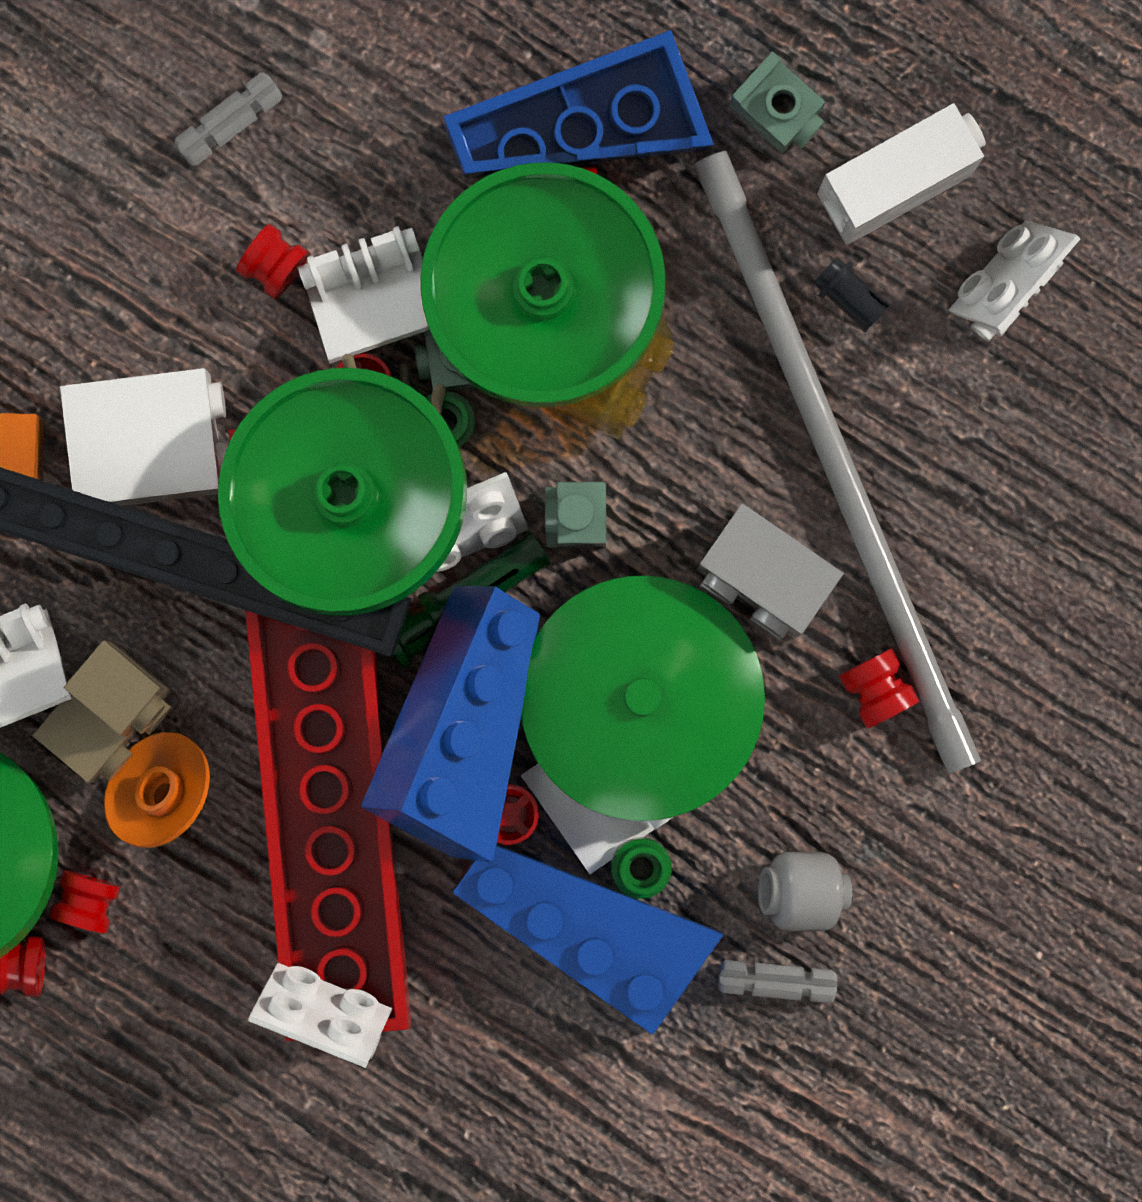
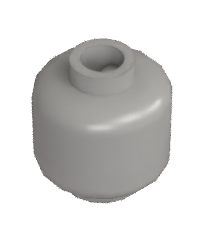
(804, 891)

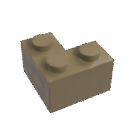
(107, 709)

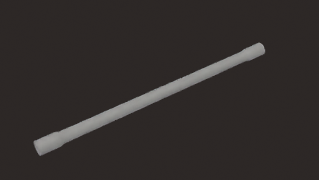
(943, 717)

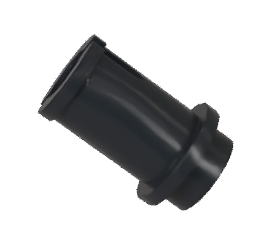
(851, 293)

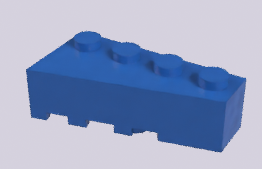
(591, 113)
(459, 727)
(599, 937)

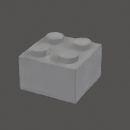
(767, 574)

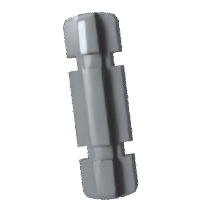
(228, 119)
(777, 981)

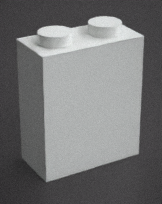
(902, 173)
(145, 436)

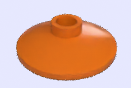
(157, 790)

